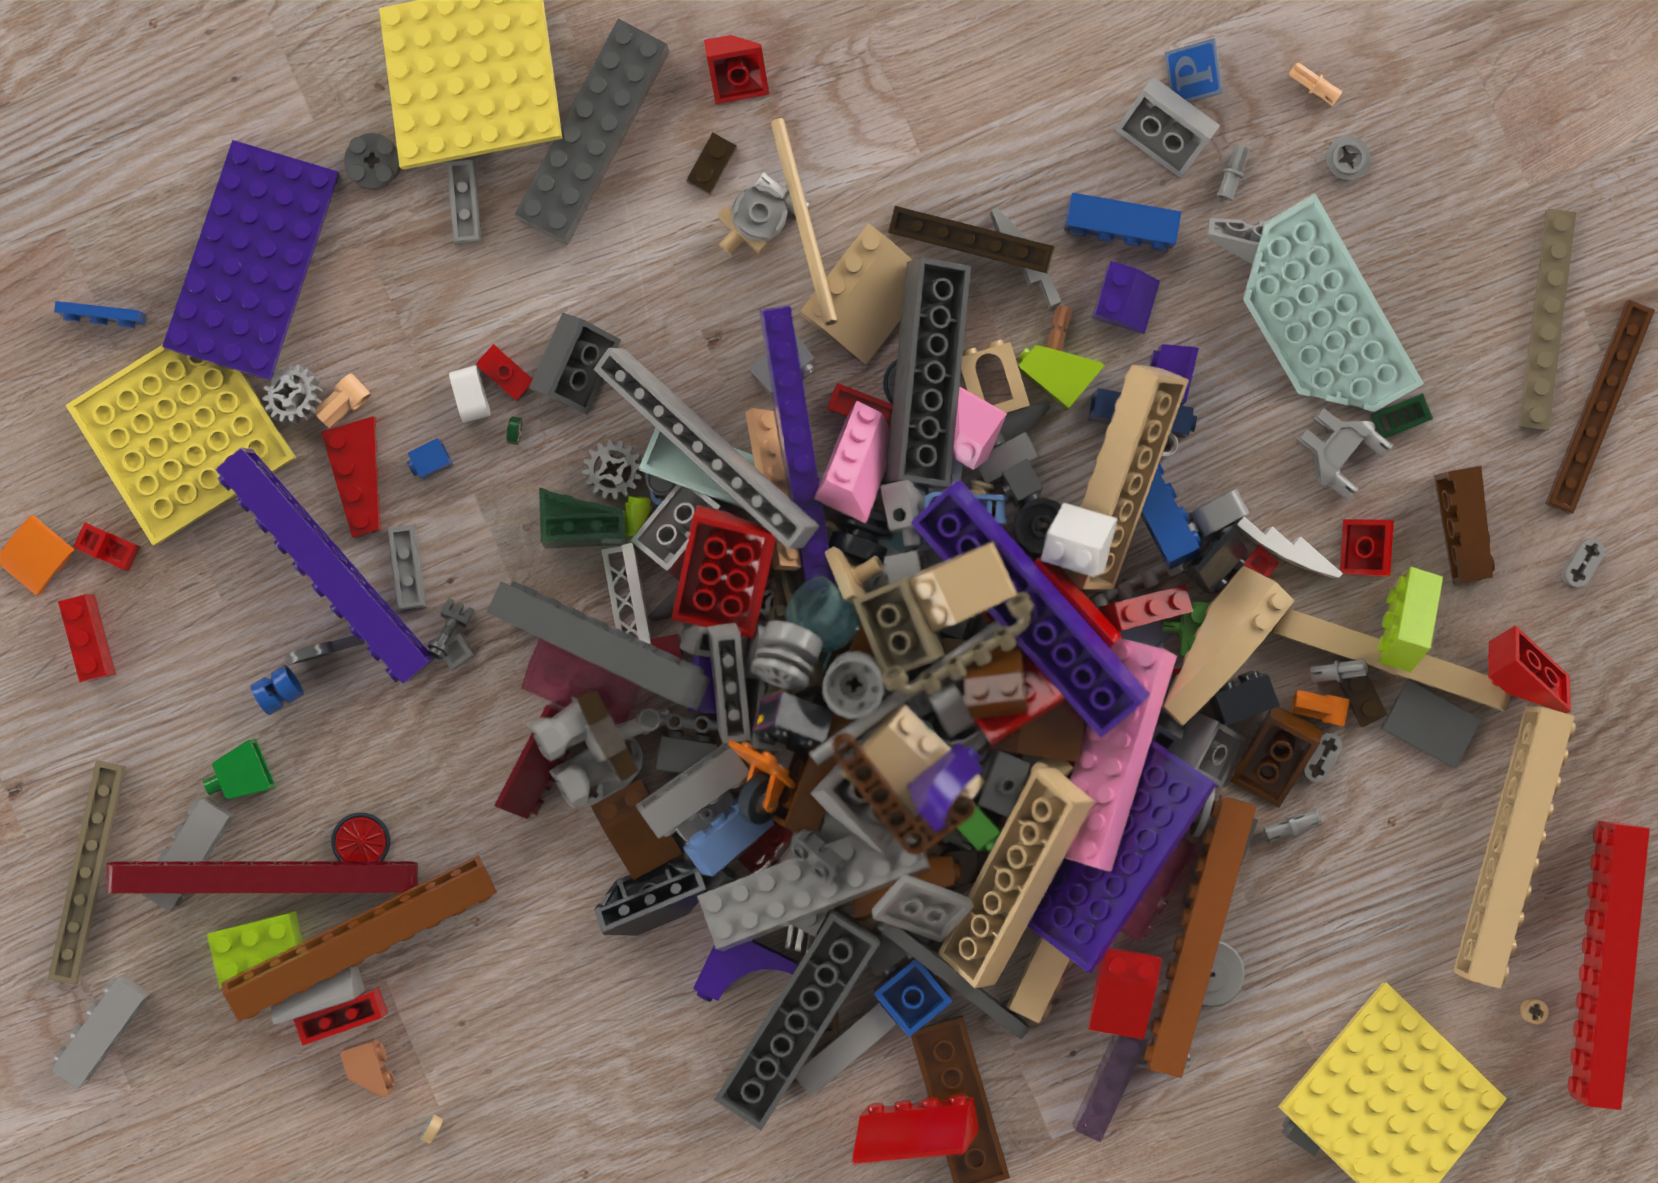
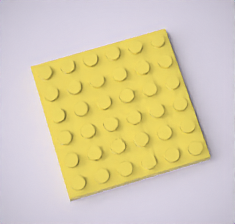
(468, 78)
(167, 430)
(1392, 1097)

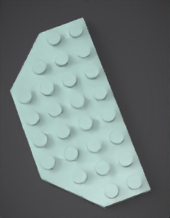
(1324, 314)

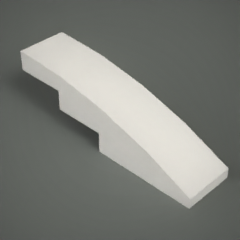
(1296, 552)

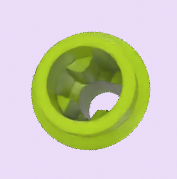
(637, 513)

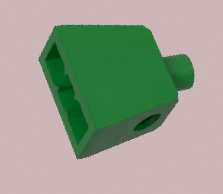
(240, 772)

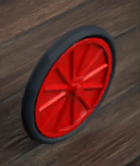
(360, 838)

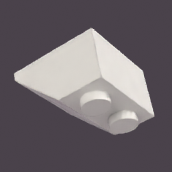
(1079, 540)

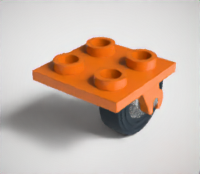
(762, 792)

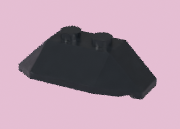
(651, 900)

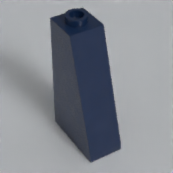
(1103, 408)

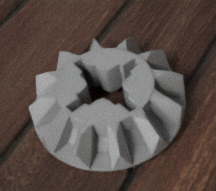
(1352, 146)

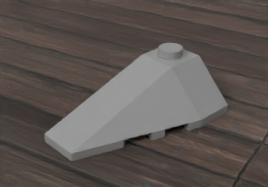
(1236, 236)

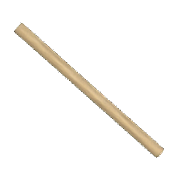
(804, 222)

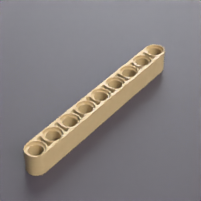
(1359, 646)

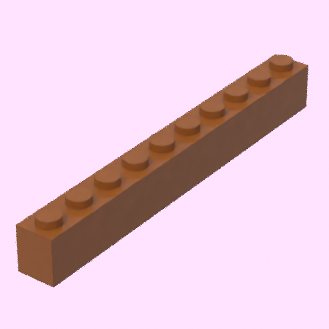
(1200, 936)
(358, 939)

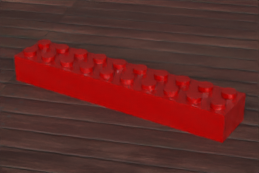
(1608, 964)

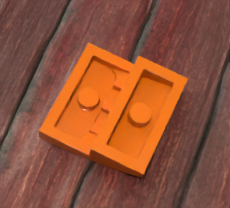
(35, 555)

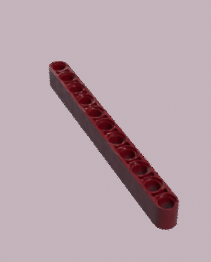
(260, 877)

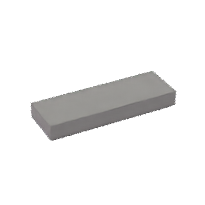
(464, 201)
(406, 567)

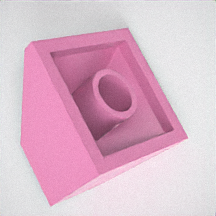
(975, 429)

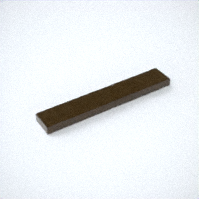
(971, 239)

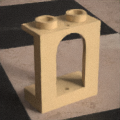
(1007, 357)

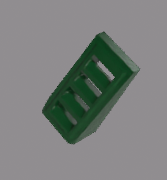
(1426, 416)

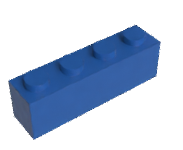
(1122, 221)
(1168, 524)

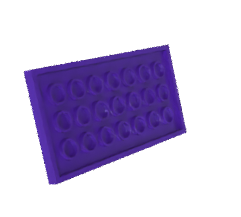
(251, 260)
(1090, 905)

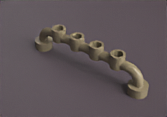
(896, 679)

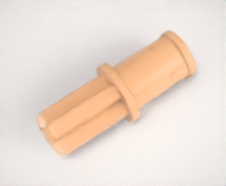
(1315, 83)

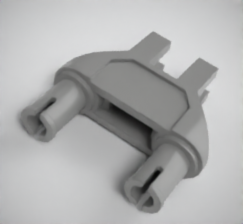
(1338, 446)

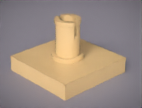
(851, 575)

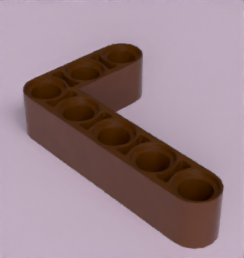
(892, 802)

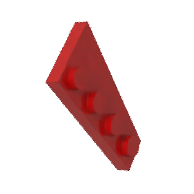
(355, 470)

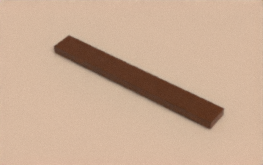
(1600, 406)

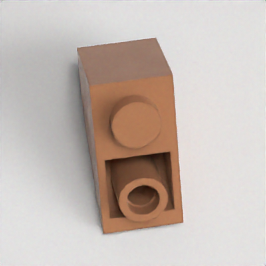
(367, 1068)

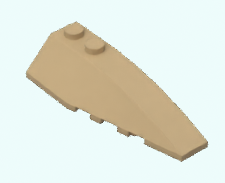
(1229, 634)

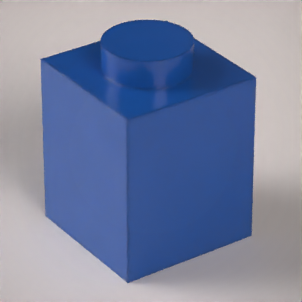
(429, 459)

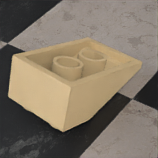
(962, 586)

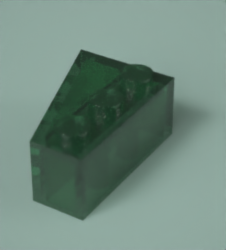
(579, 523)

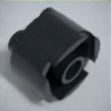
(1026, 520)

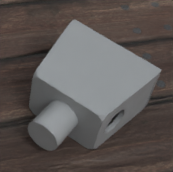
(902, 504)

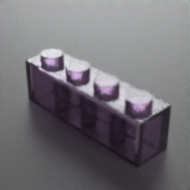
(1108, 1086)

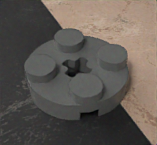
(360, 172)

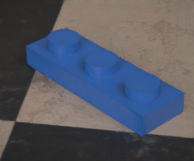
(99, 314)

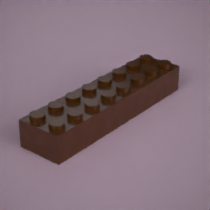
(798, 806)

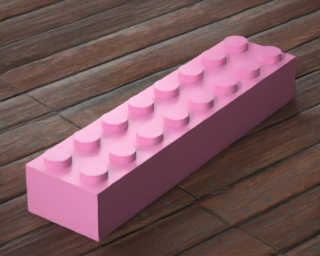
(1114, 763)

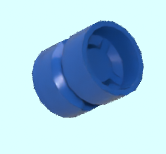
(285, 684)

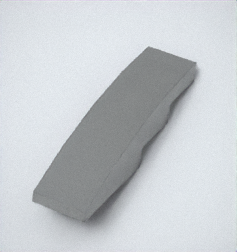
(1004, 225)
(845, 1048)

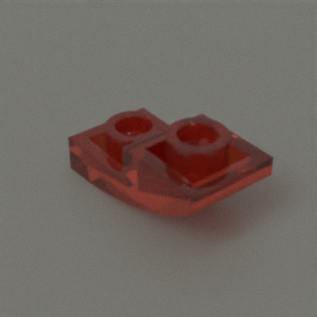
(767, 849)

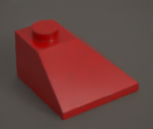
(736, 68)

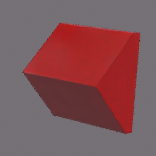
(1366, 547)

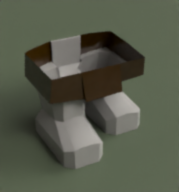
(606, 753)

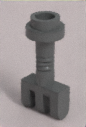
(438, 648)

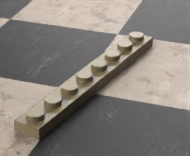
(1547, 319)
(86, 872)

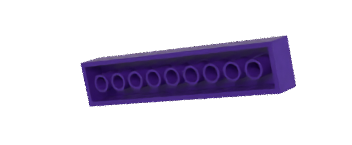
(325, 564)
(1057, 634)

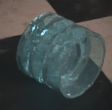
(824, 612)

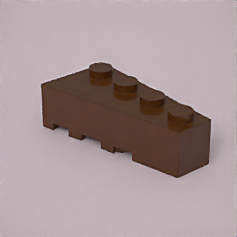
(1465, 524)

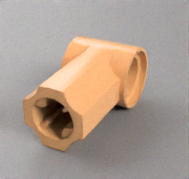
(347, 396)

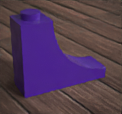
(942, 782)
(729, 965)

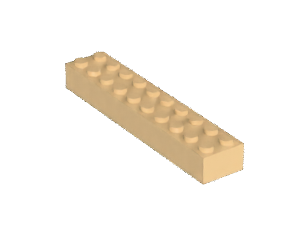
(1514, 846)

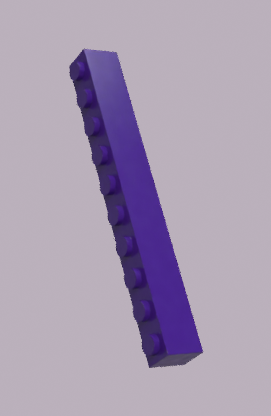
(795, 433)

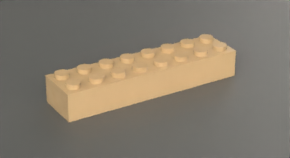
(1130, 460)
(1016, 876)

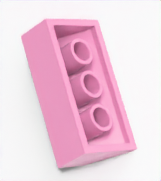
(856, 463)

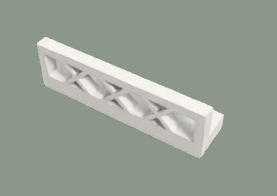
(636, 591)

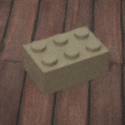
(898, 627)

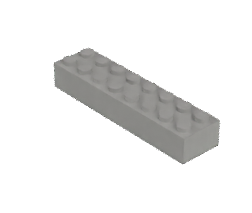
(794, 893)

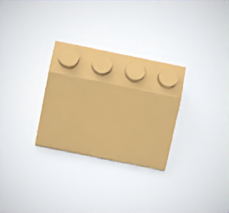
(865, 295)
(903, 751)

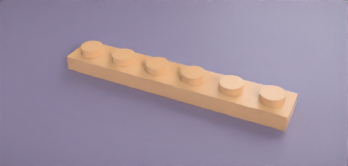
(769, 462)

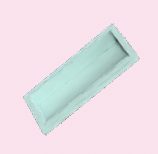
(672, 464)

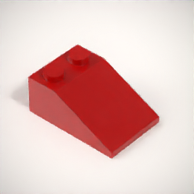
(1527, 671)
(1124, 992)

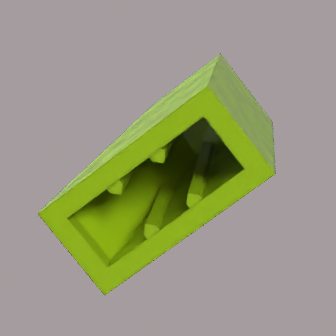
(1058, 373)

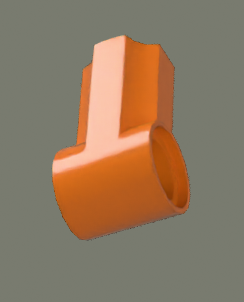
(1326, 708)

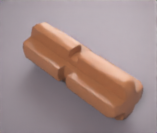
(1060, 322)

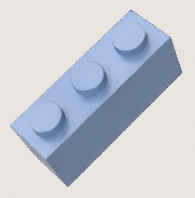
(723, 840)

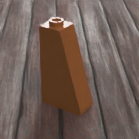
(943, 873)

